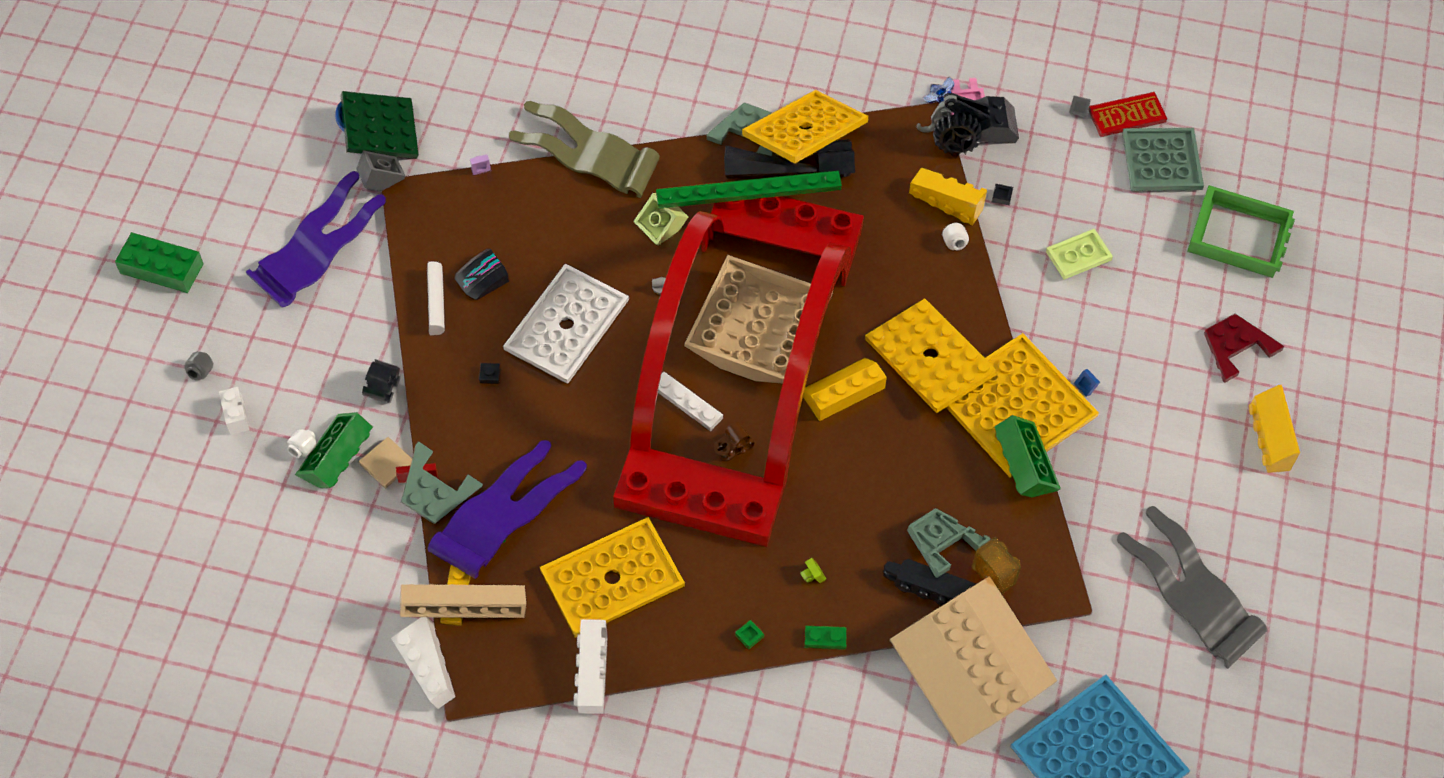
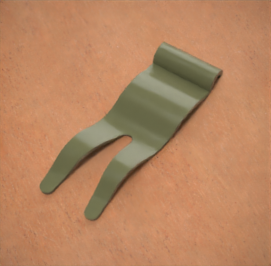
(595, 153)

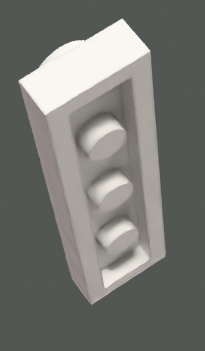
(689, 402)

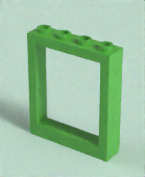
(1250, 207)

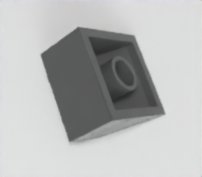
(379, 171)

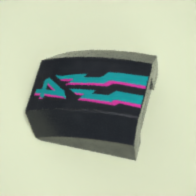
(482, 275)

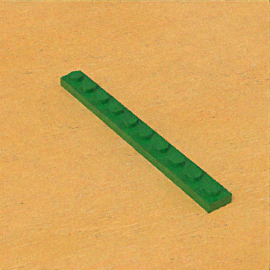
(748, 189)

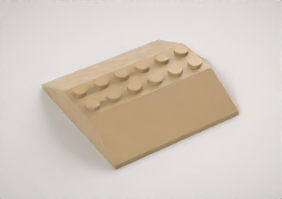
(749, 321)
(973, 661)

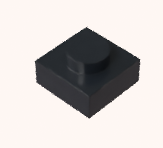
(1002, 194)
(489, 373)

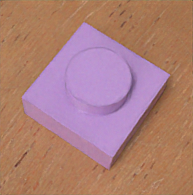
(480, 164)

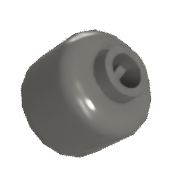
(198, 365)

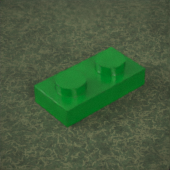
(825, 637)

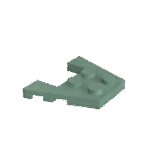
(739, 119)
(430, 495)
(937, 532)

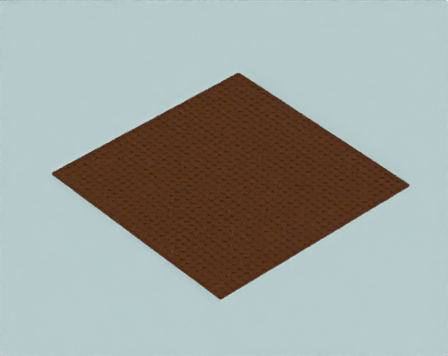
(849, 477)

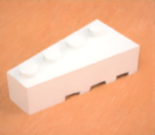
(424, 658)
(591, 667)

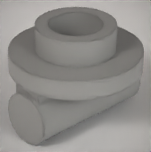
(657, 284)

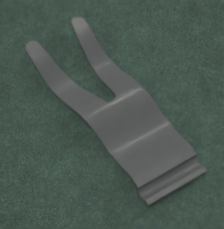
(1202, 596)

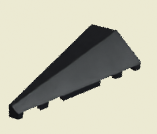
(745, 163)

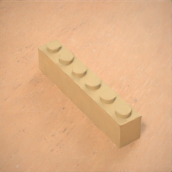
(462, 601)

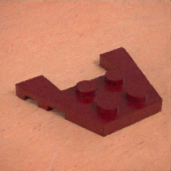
(1234, 336)

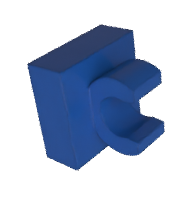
(1086, 382)

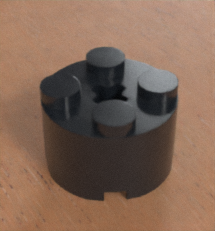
(381, 380)

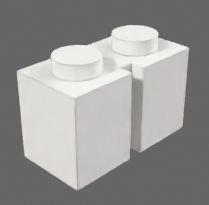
(234, 410)

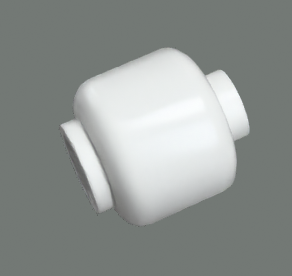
(955, 236)
(301, 443)

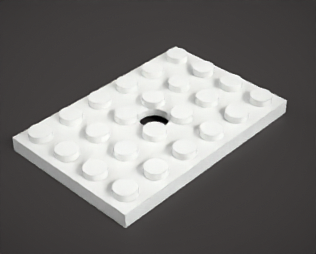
(572, 297)

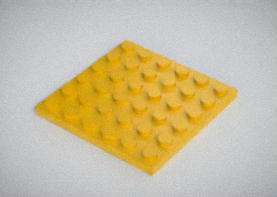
(1026, 388)

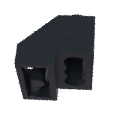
(836, 157)

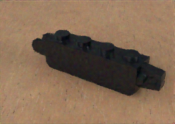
(920, 580)

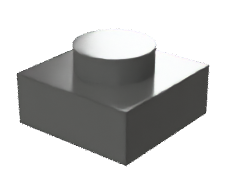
(1080, 106)

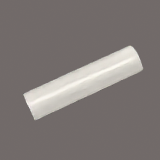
(435, 298)

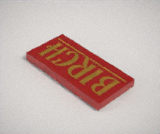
(1127, 113)

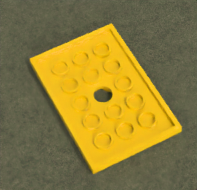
(825, 115)
(938, 379)
(632, 552)

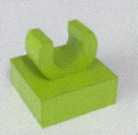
(813, 572)

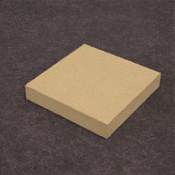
(383, 460)

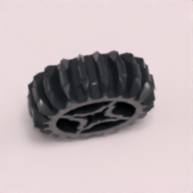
(957, 133)

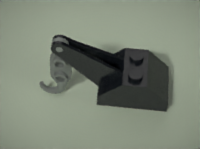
(993, 112)

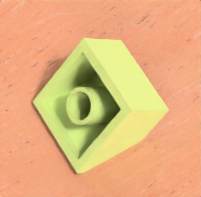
(659, 223)

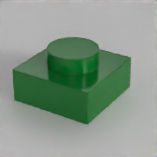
(749, 634)

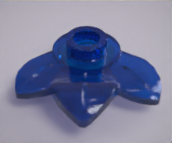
(938, 91)

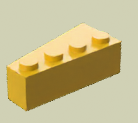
(949, 195)

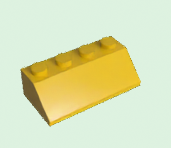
(844, 388)
(1274, 430)

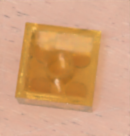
(996, 561)

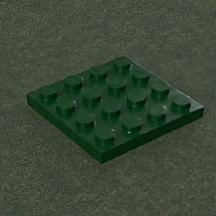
(379, 124)

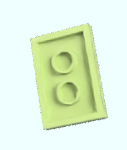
(1079, 254)

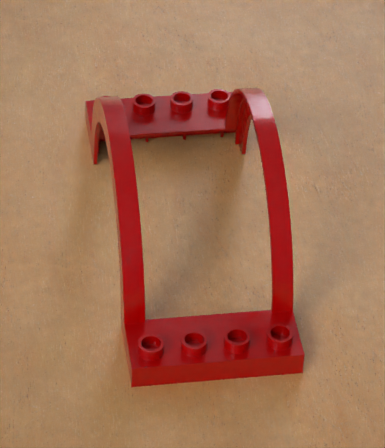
(704, 493)

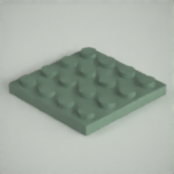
(1162, 159)

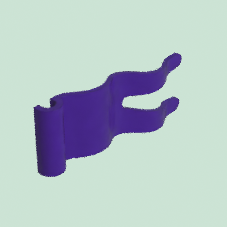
(310, 250)
(492, 516)

